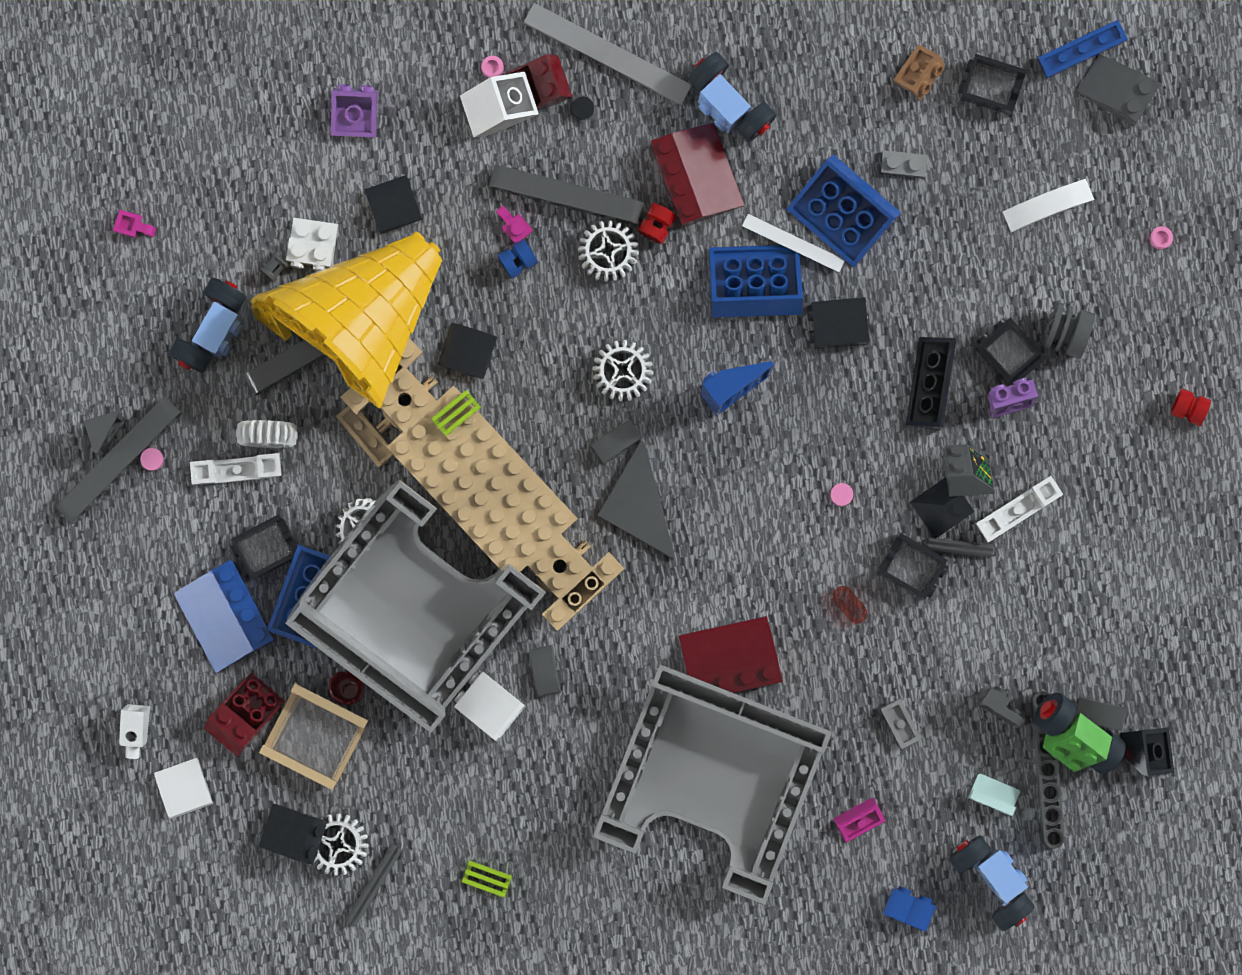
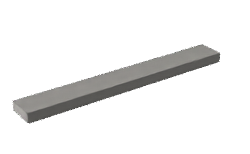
(607, 54)

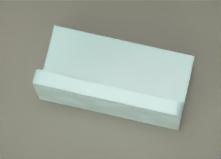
(994, 794)

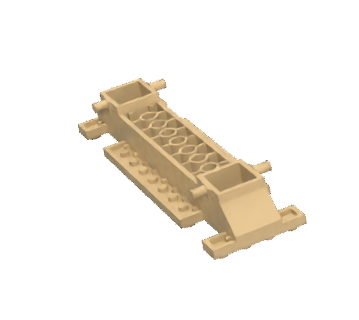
(489, 491)

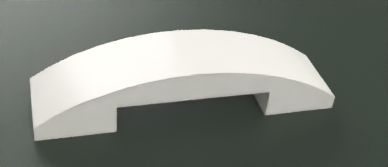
(1048, 205)
(235, 469)
(1019, 509)

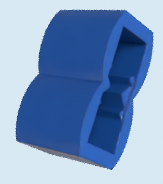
(909, 909)

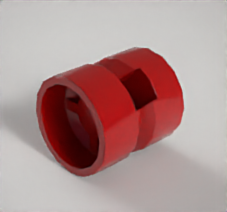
(660, 216)
(1188, 406)

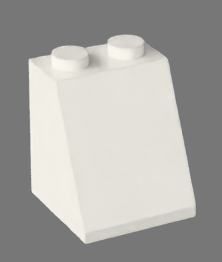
(498, 103)
(488, 705)

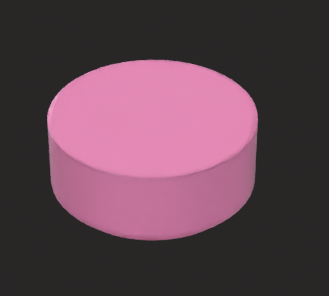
(492, 66)
(1161, 238)
(152, 459)
(841, 494)

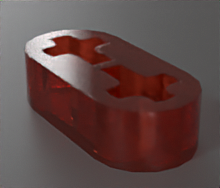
(853, 599)

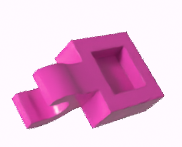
(130, 224)
(516, 227)

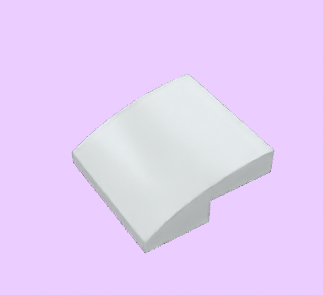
(183, 788)

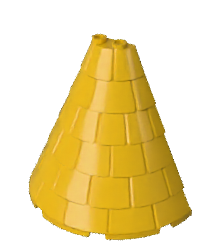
(358, 310)

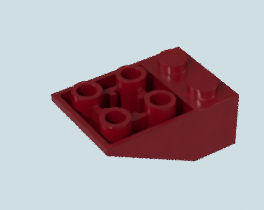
(545, 80)
(243, 714)

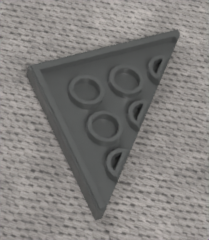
(636, 504)

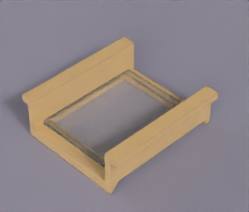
(314, 737)

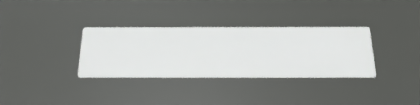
(793, 243)

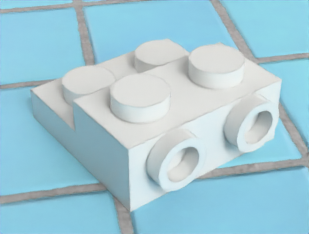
(311, 244)

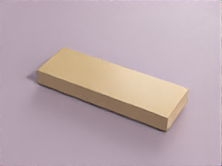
(366, 436)

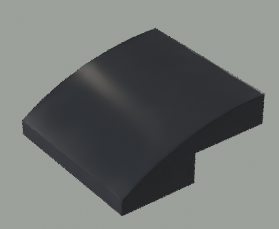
(393, 204)
(467, 350)

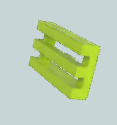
(471, 400)
(468, 872)

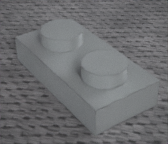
(903, 164)
(900, 723)

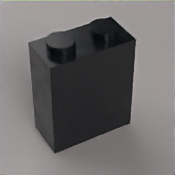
(838, 323)
(292, 834)

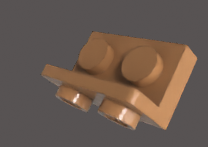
(920, 71)

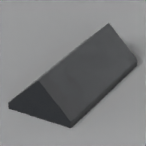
(931, 382)

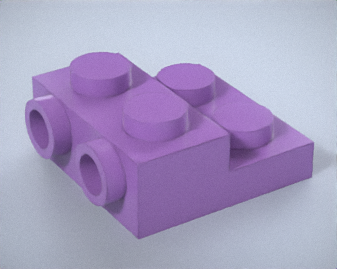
(354, 111)
(1012, 398)

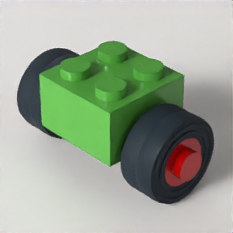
(1075, 738)

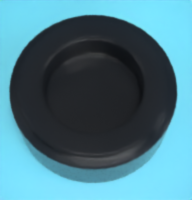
(583, 108)

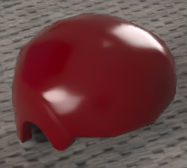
(350, 694)

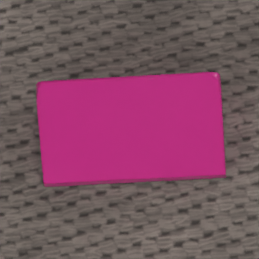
(859, 820)

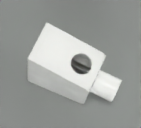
(134, 719)

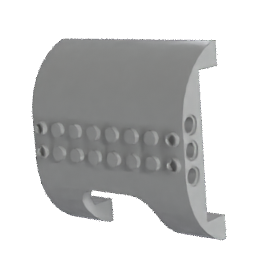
(404, 613)
(719, 768)

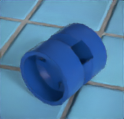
(523, 253)

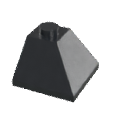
(939, 509)
(1149, 751)

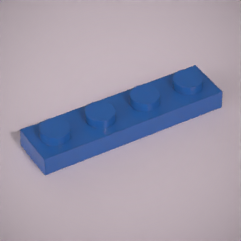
(1082, 49)

